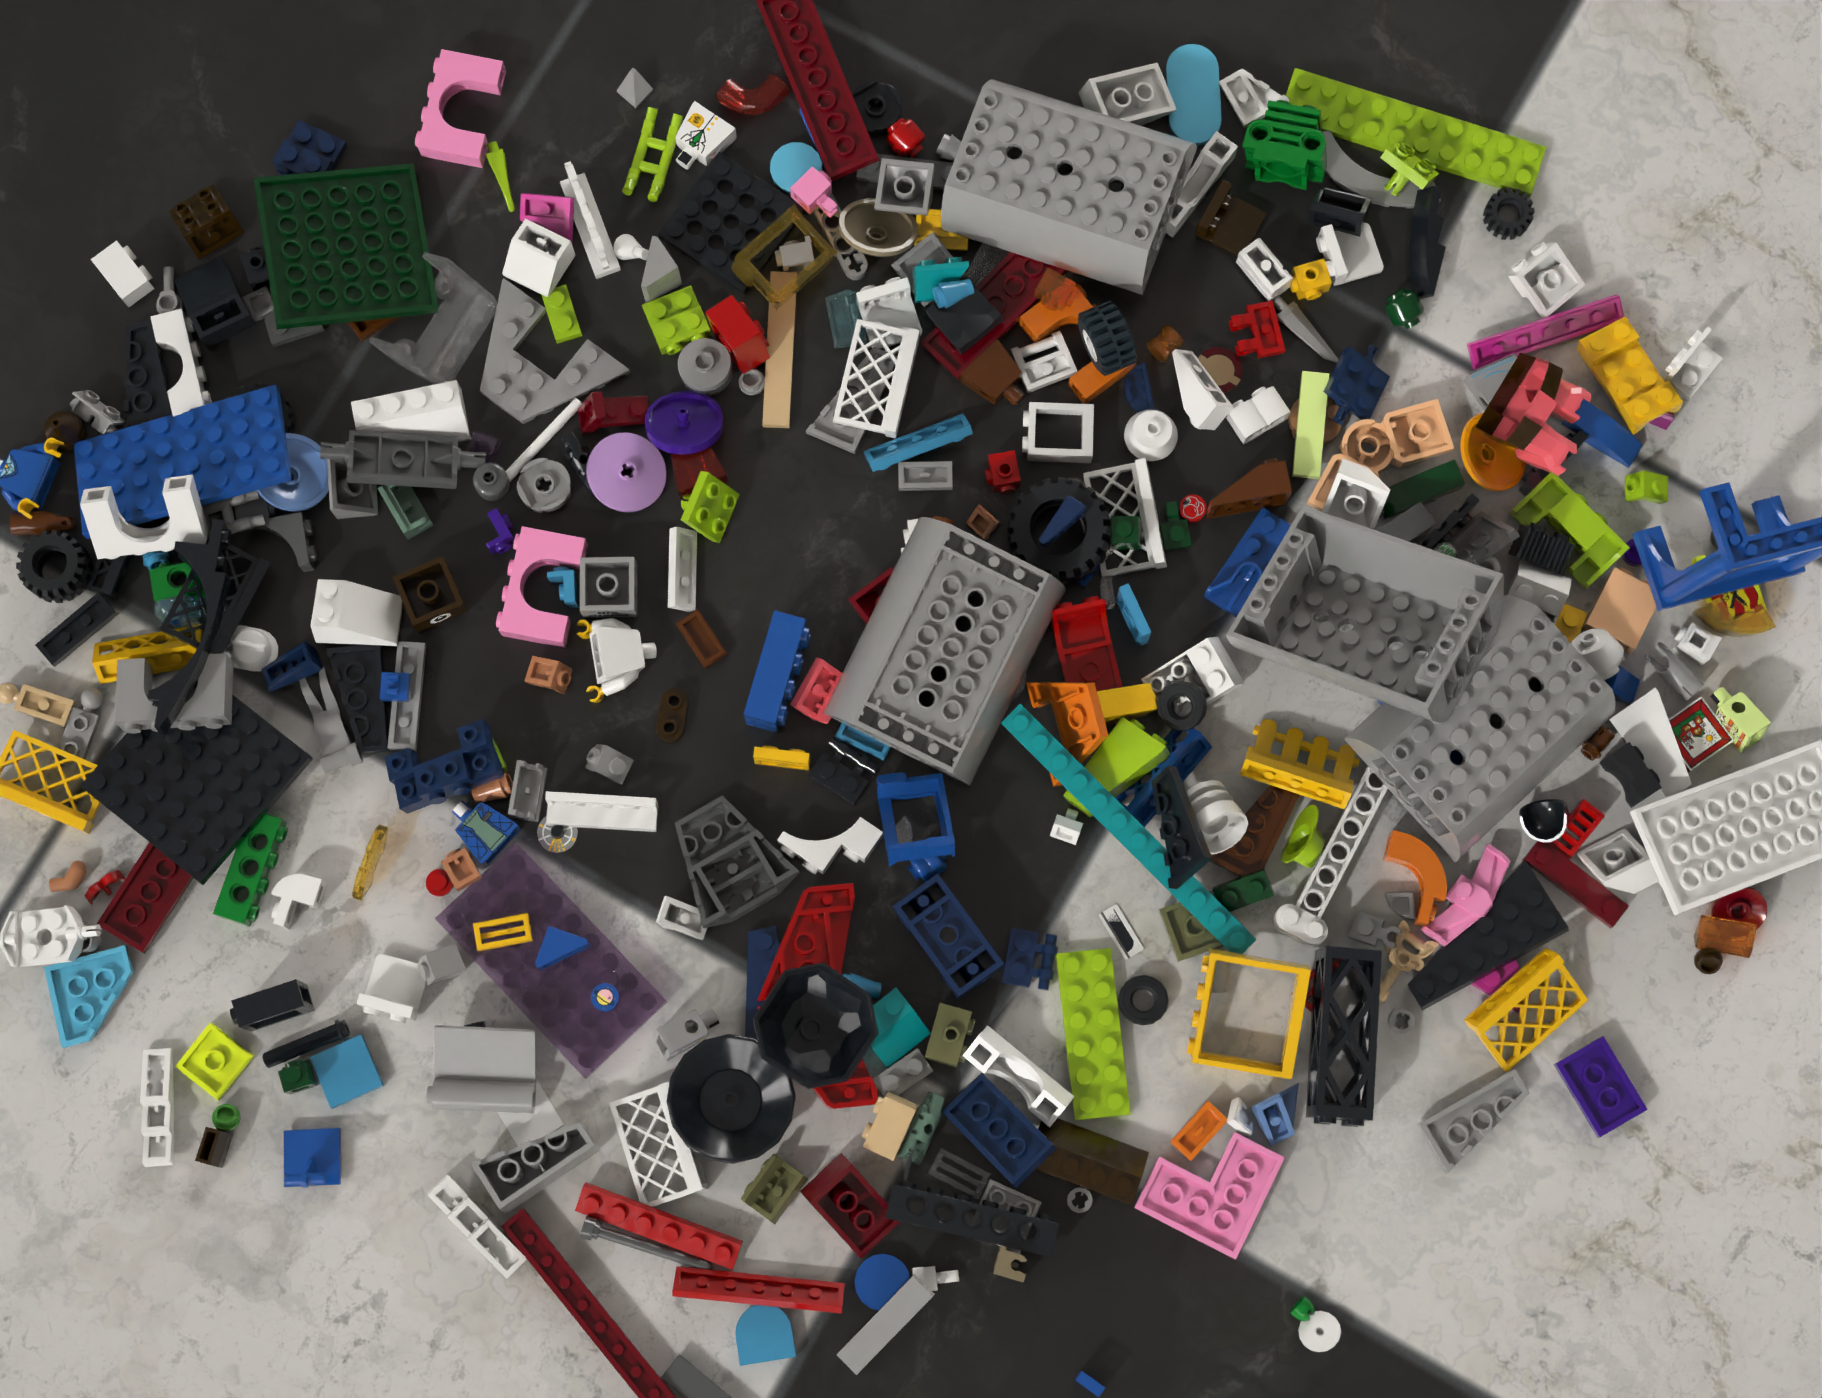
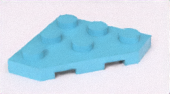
(86, 992)

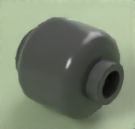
(495, 488)

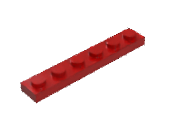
(659, 1225)
(758, 1289)

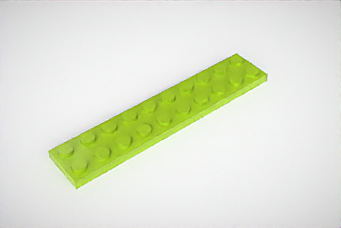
(1441, 139)

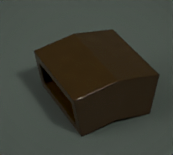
(214, 1147)

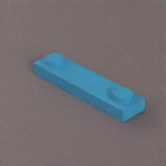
(918, 442)

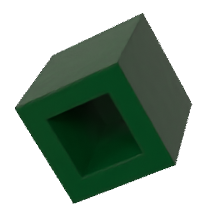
(1126, 532)

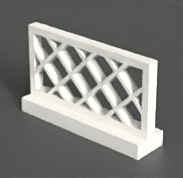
(899, 383)
(1147, 510)
(687, 1158)

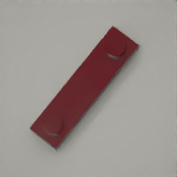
(1576, 883)

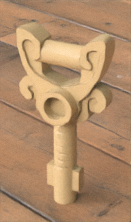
(1402, 959)

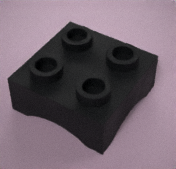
(966, 320)
(1632, 773)

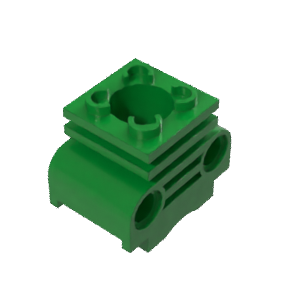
(1287, 145)

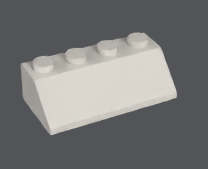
(419, 411)

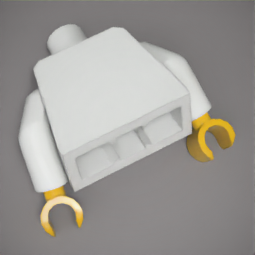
(616, 654)

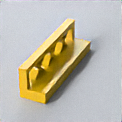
(162, 657)

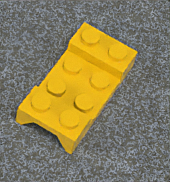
(1628, 374)

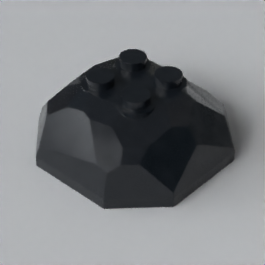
(815, 1025)

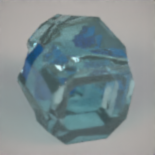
(162, 608)

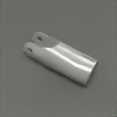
(1677, 673)

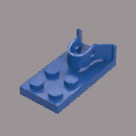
(1247, 562)

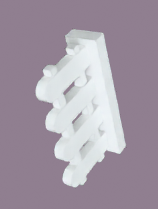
(590, 224)

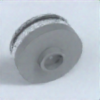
(705, 366)

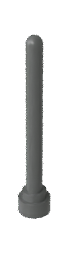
(594, 1229)

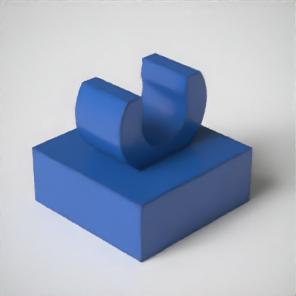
(395, 687)

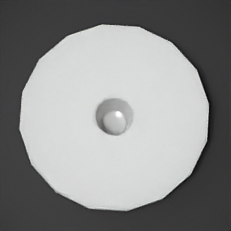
(1320, 1332)

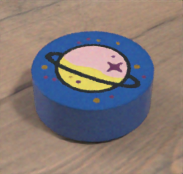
(605, 997)

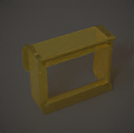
(751, 276)

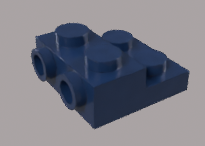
(308, 151)

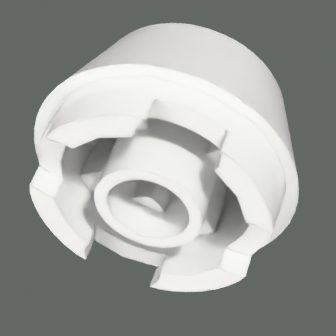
(1151, 435)
(1600, 651)

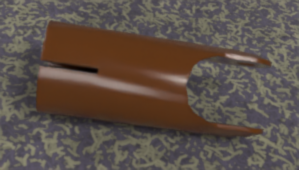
(39, 522)

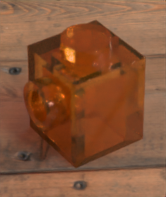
(1055, 290)

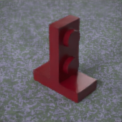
(611, 412)

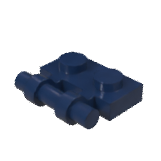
(1020, 959)

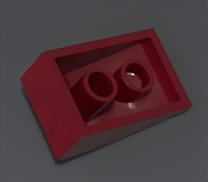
(849, 1205)

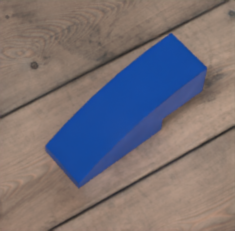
(1605, 434)

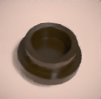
(1708, 960)

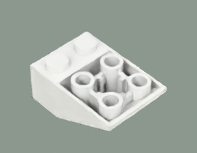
(1203, 665)

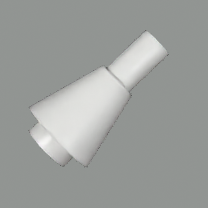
(628, 248)

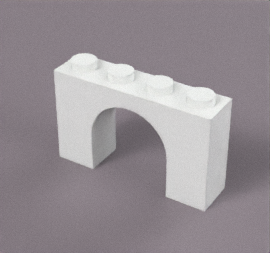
(117, 538)

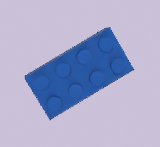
(776, 672)

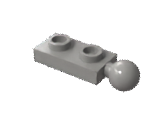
(81, 726)

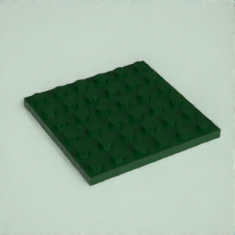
(345, 246)

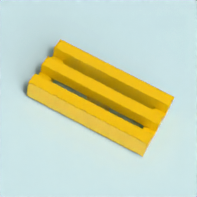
(507, 942)

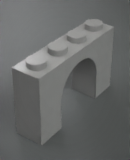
(207, 707)

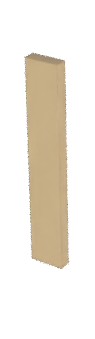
(780, 364)

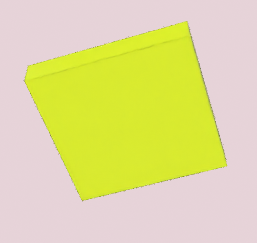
(214, 1061)

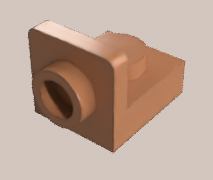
(548, 674)
(461, 868)

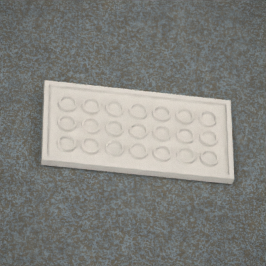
(1736, 828)

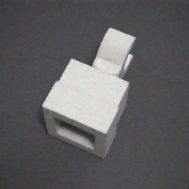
(932, 1278)

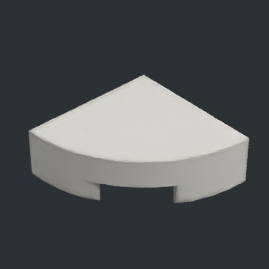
(1238, 1118)

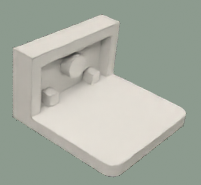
(1349, 255)
(889, 306)
(393, 989)

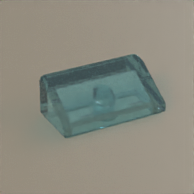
(843, 317)

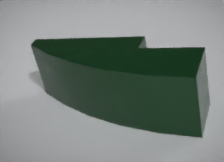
(1423, 488)

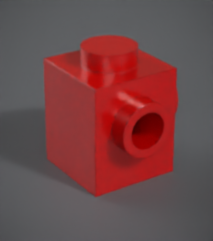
(1003, 472)

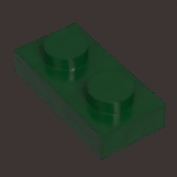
(1244, 890)

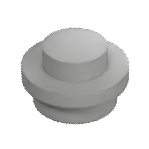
(752, 382)

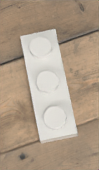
(682, 569)

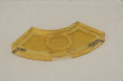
(370, 861)

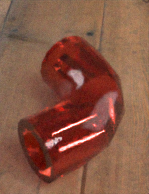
(754, 100)

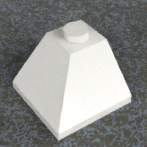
(1356, 495)
(1620, 862)

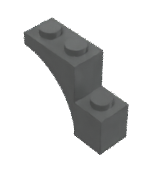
(291, 527)

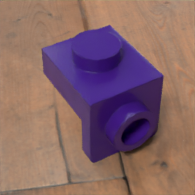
(502, 525)

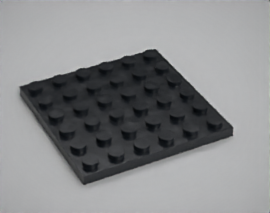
(198, 787)

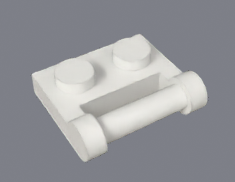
(1048, 368)

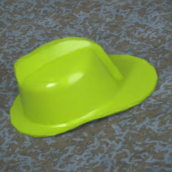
(1305, 840)

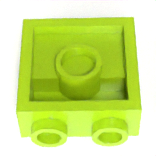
(676, 320)

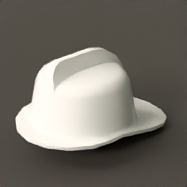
(251, 648)

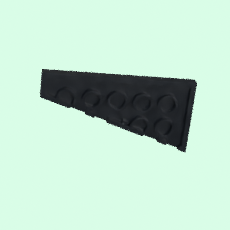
(1514, 926)

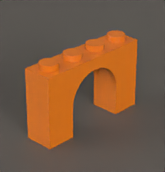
(1041, 322)

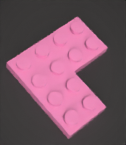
(1215, 1210)

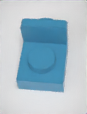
(569, 589)

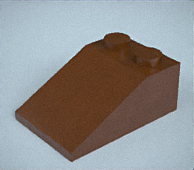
(1262, 487)

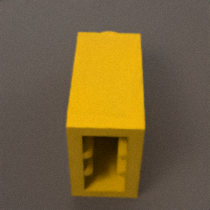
(1127, 702)

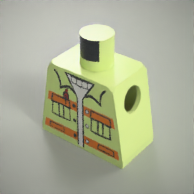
(1740, 718)

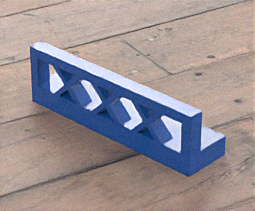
(1183, 755)

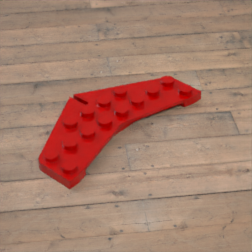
(820, 936)

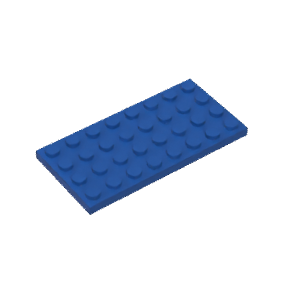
(224, 444)

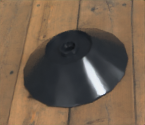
(698, 1104)

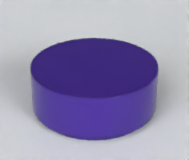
(1631, 556)

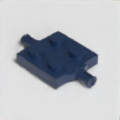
(1356, 384)

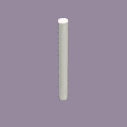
(543, 438)

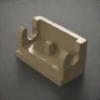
(1004, 1263)

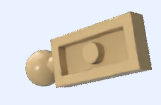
(37, 703)

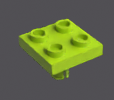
(1407, 168)
(709, 506)

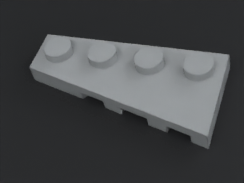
(1466, 1122)

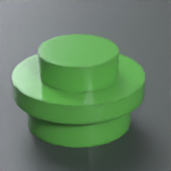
(226, 1117)

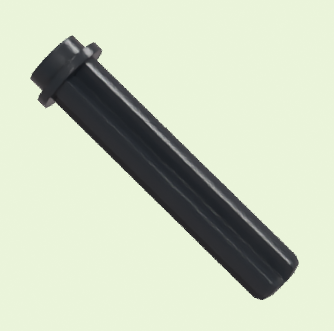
(306, 1044)

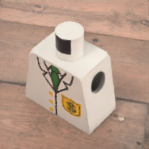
(702, 136)

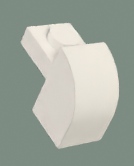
(295, 890)

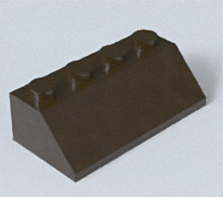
(1093, 1161)

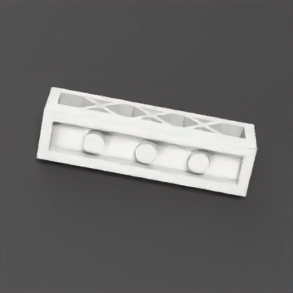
(601, 811)

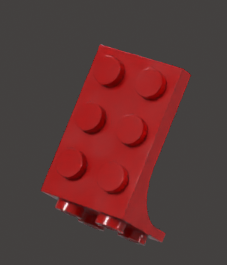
(1085, 644)

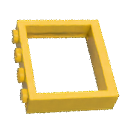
(1294, 1022)

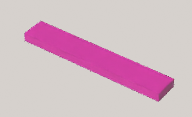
(1546, 331)

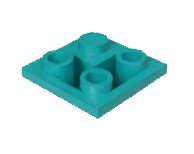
(928, 275)

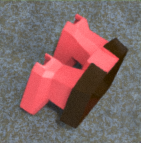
(1523, 405)

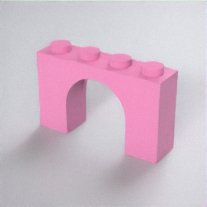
(455, 74)
(534, 550)

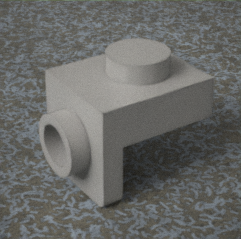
(608, 763)

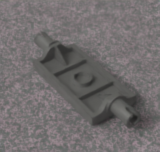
(402, 459)

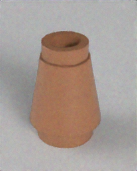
(493, 790)

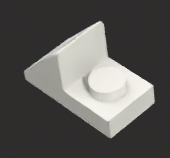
(680, 917)

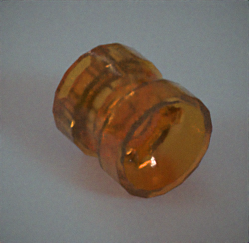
(1164, 343)

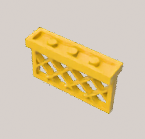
(37, 802)
(1517, 990)

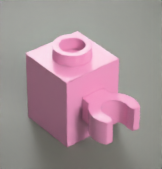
(814, 191)

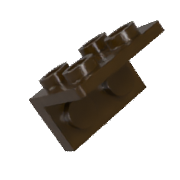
(205, 221)
(1229, 221)

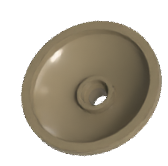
(876, 231)

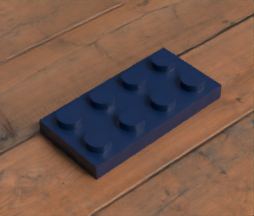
(999, 1130)

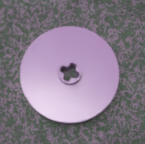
(620, 491)

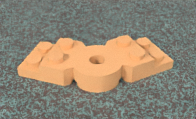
(1400, 440)

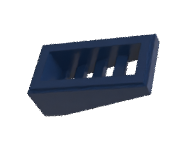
(1065, 517)
(302, 670)

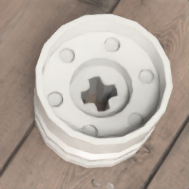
(1217, 815)

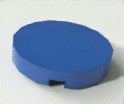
(880, 1279)

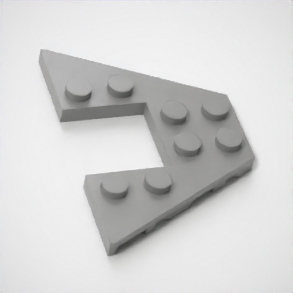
(519, 384)

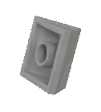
(905, 187)
(660, 272)
(349, 499)

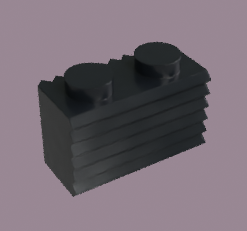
(1542, 549)

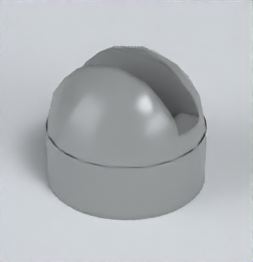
(94, 944)

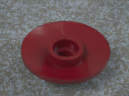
(1751, 910)

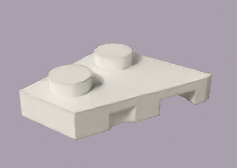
(1248, 96)

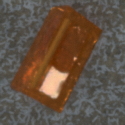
(1725, 936)

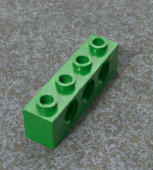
(246, 852)

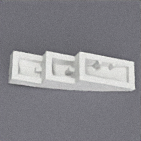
(158, 1107)
(477, 1226)

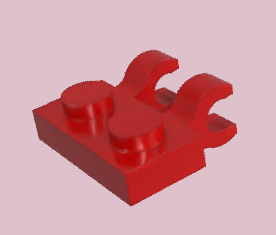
(1264, 328)

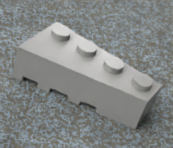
(529, 1168)

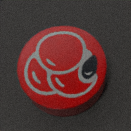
(1192, 508)

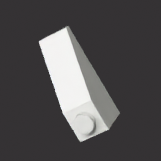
(1199, 392)

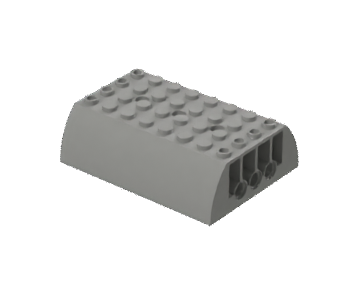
(1072, 217)
(1499, 764)

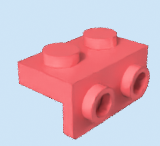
(817, 690)

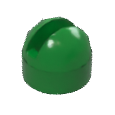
(1301, 1309)

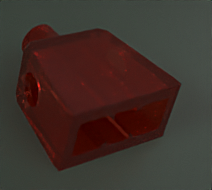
(688, 467)

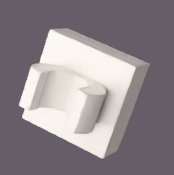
(1067, 827)

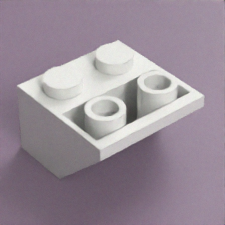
(537, 258)
(1540, 587)

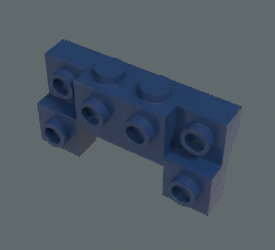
(446, 775)

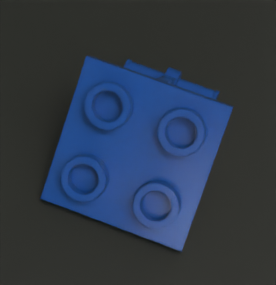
(312, 1157)

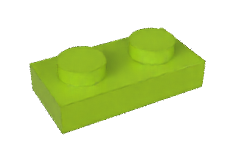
(562, 315)

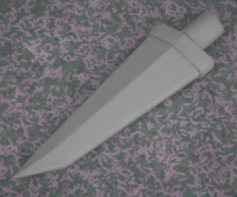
(1297, 322)

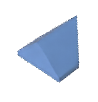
(1277, 1115)

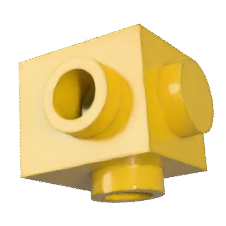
(1310, 280)

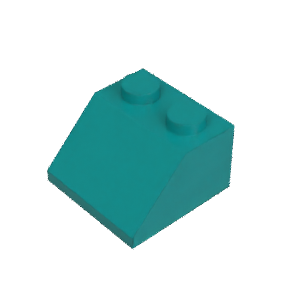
(897, 1027)

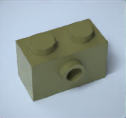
(949, 1035)

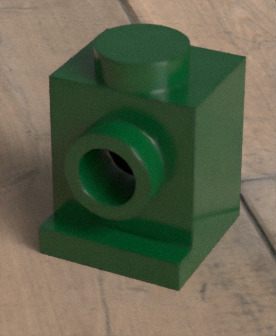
(297, 1076)

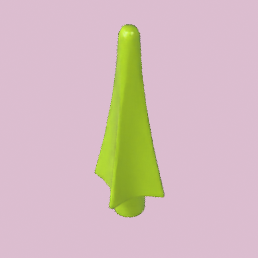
(498, 164)

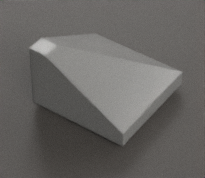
(634, 88)

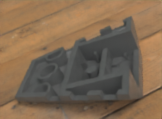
(729, 863)

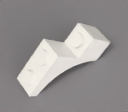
(818, 855)

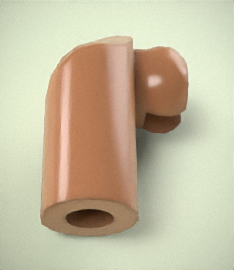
(71, 880)

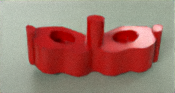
(103, 884)

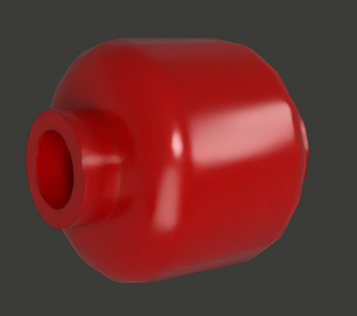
(905, 138)

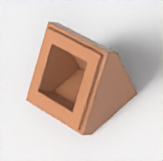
(983, 522)

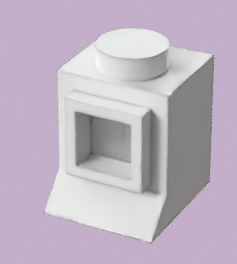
(1696, 643)

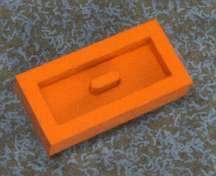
(1199, 1131)

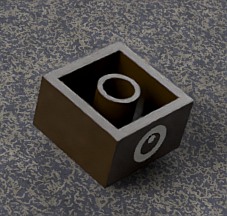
(430, 594)

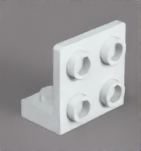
(1692, 365)

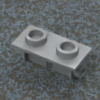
(89, 405)

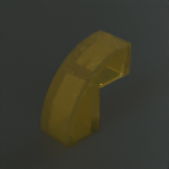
(1747, 624)

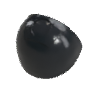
(1544, 819)

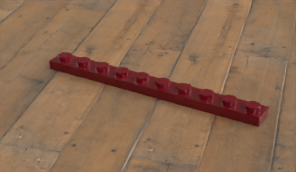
(585, 1307)

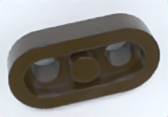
(672, 715)

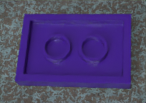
(1600, 1087)

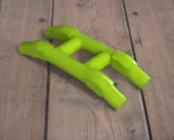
(645, 141)

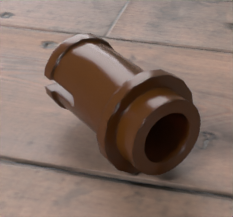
(1597, 743)

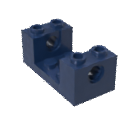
(964, 961)

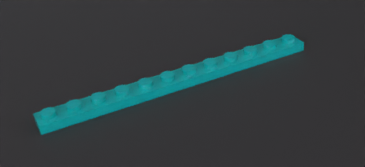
(1125, 828)

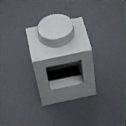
(795, 255)

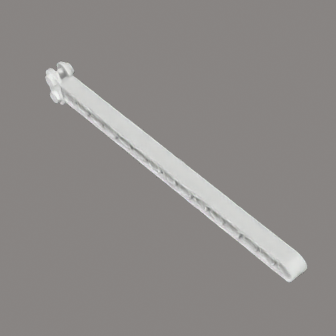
(1303, 921)

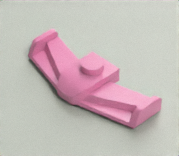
(1470, 897)

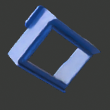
(899, 787)

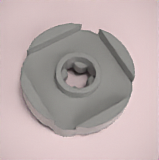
(542, 500)

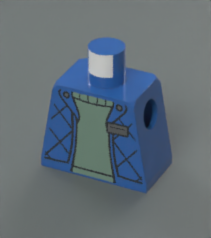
(484, 830)

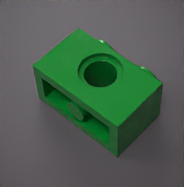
(164, 580)

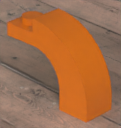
(1427, 868)

